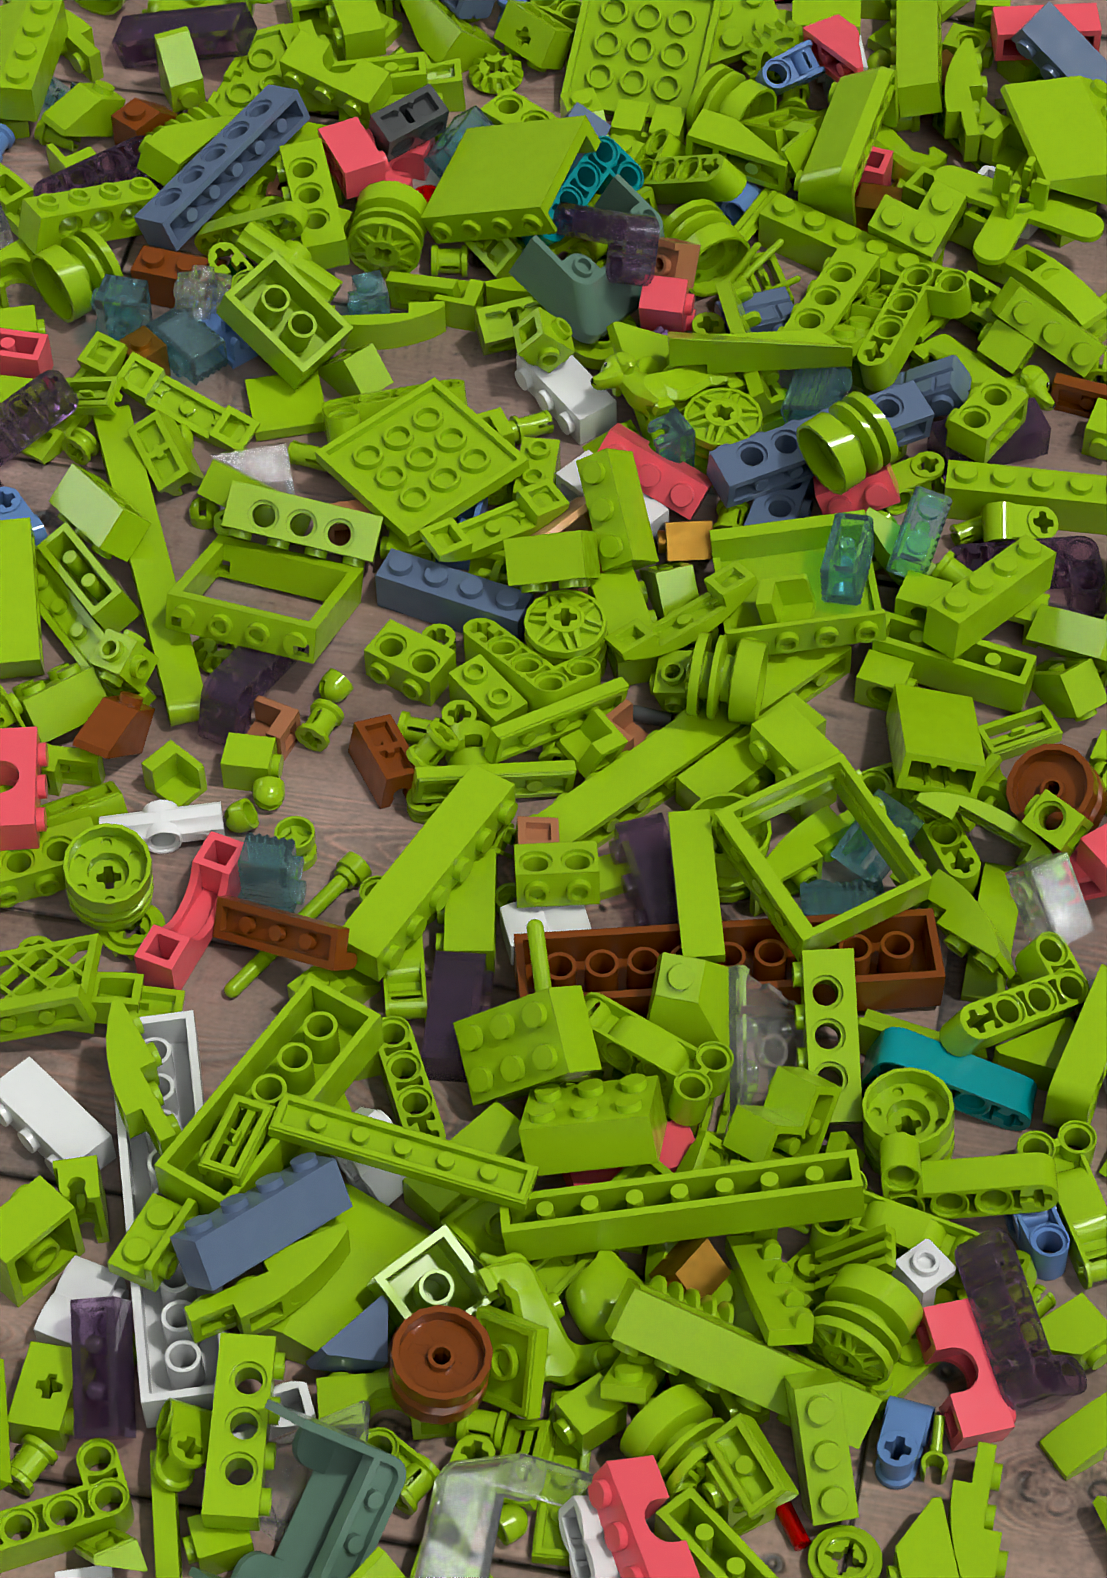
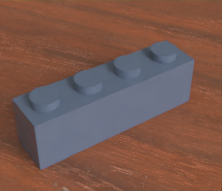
(1058, 47)
(447, 594)
(260, 1221)

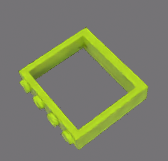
(271, 568)
(868, 810)

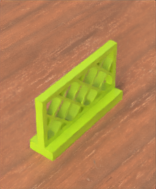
(56, 1006)

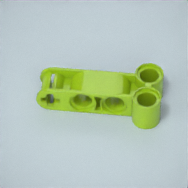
(406, 984)
(636, 1045)
(1080, 1199)
(910, 1225)

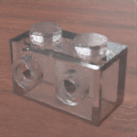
(1050, 898)

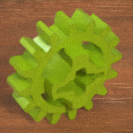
(769, 45)

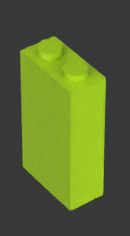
(934, 741)

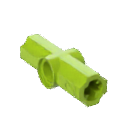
(259, 242)

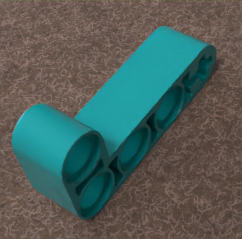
(595, 173)
(975, 1084)

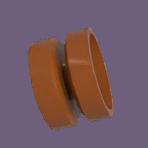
(1063, 774)
(440, 1364)

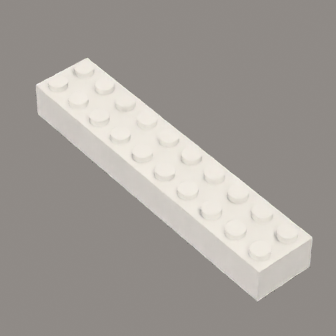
(166, 1354)

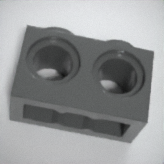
(409, 122)

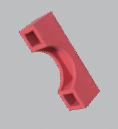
(174, 949)

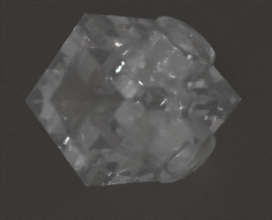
(200, 291)

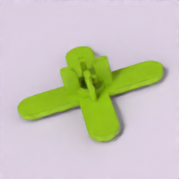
(1011, 217)

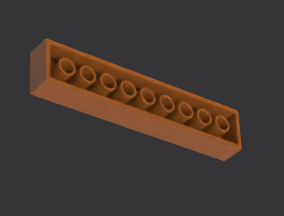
(894, 960)

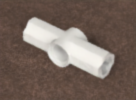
(166, 825)

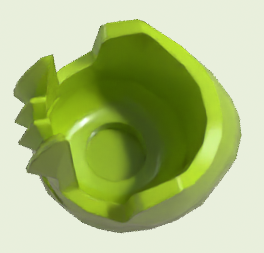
(595, 1293)

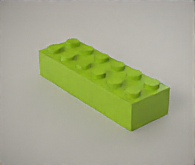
(308, 1051)

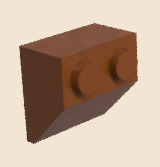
(160, 269)

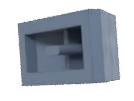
(358, 1346)

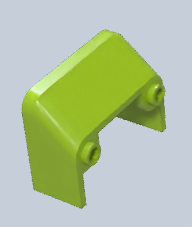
(846, 139)

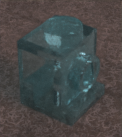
(368, 294)

